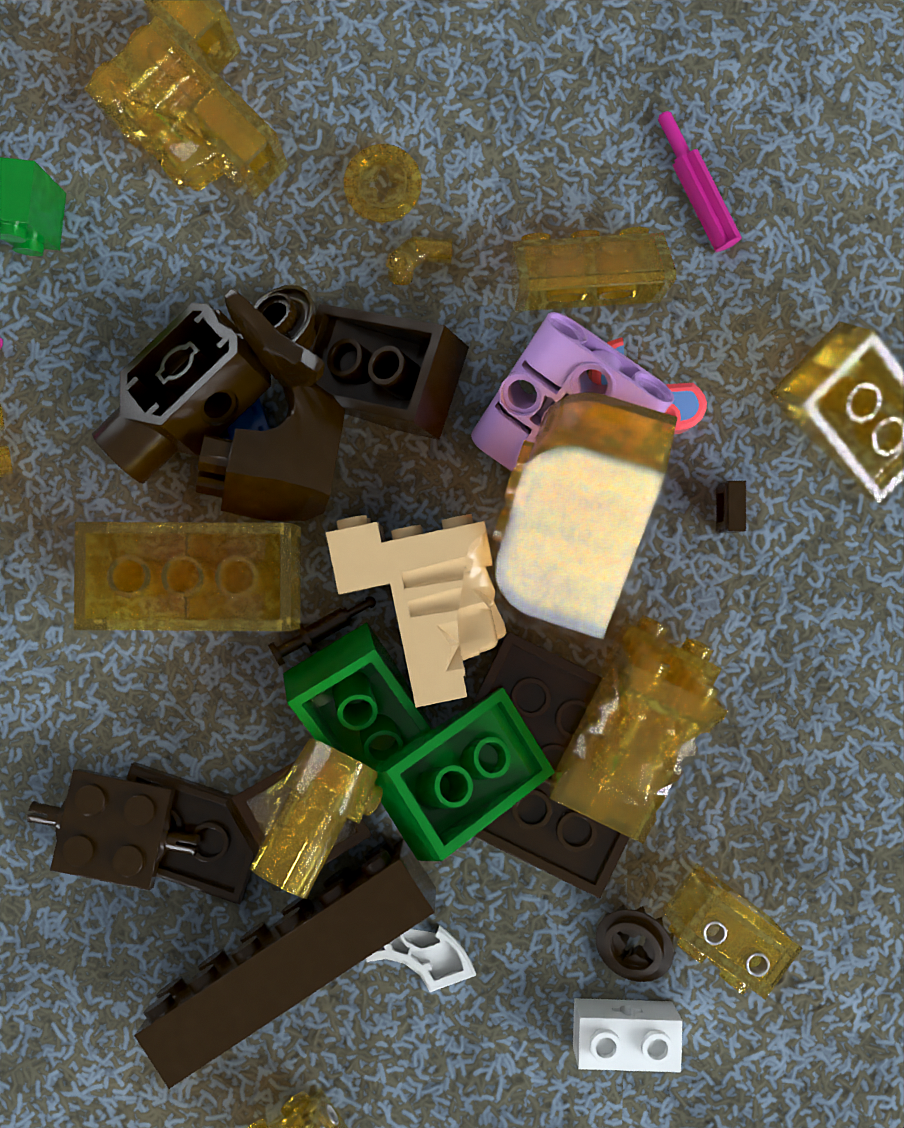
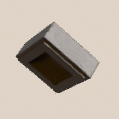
(731, 507)

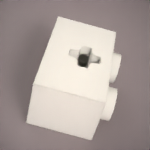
(626, 1035)

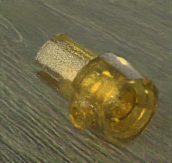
(323, 794)

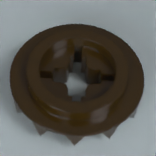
(638, 963)

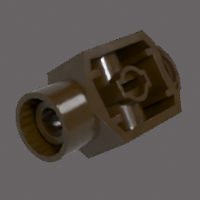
(195, 382)

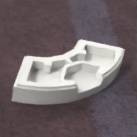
(431, 955)

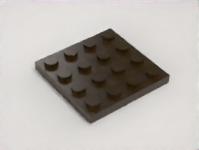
(538, 830)

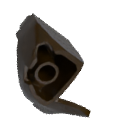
(286, 468)

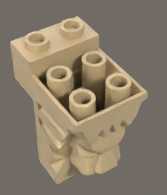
(437, 592)

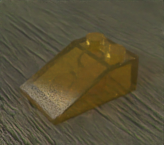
(851, 405)

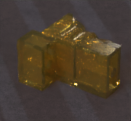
(177, 106)
(639, 727)

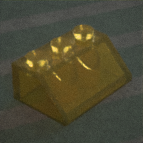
(591, 269)

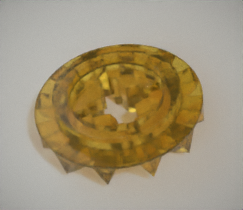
(366, 168)

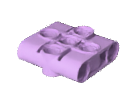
(558, 367)

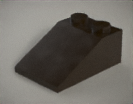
(389, 368)

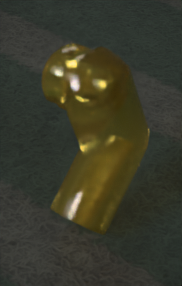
(413, 253)

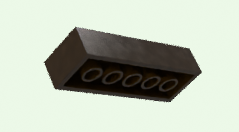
(285, 962)

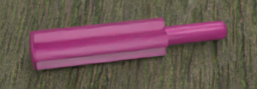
(700, 188)

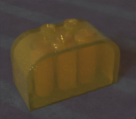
(580, 508)
(187, 576)

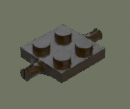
(113, 829)

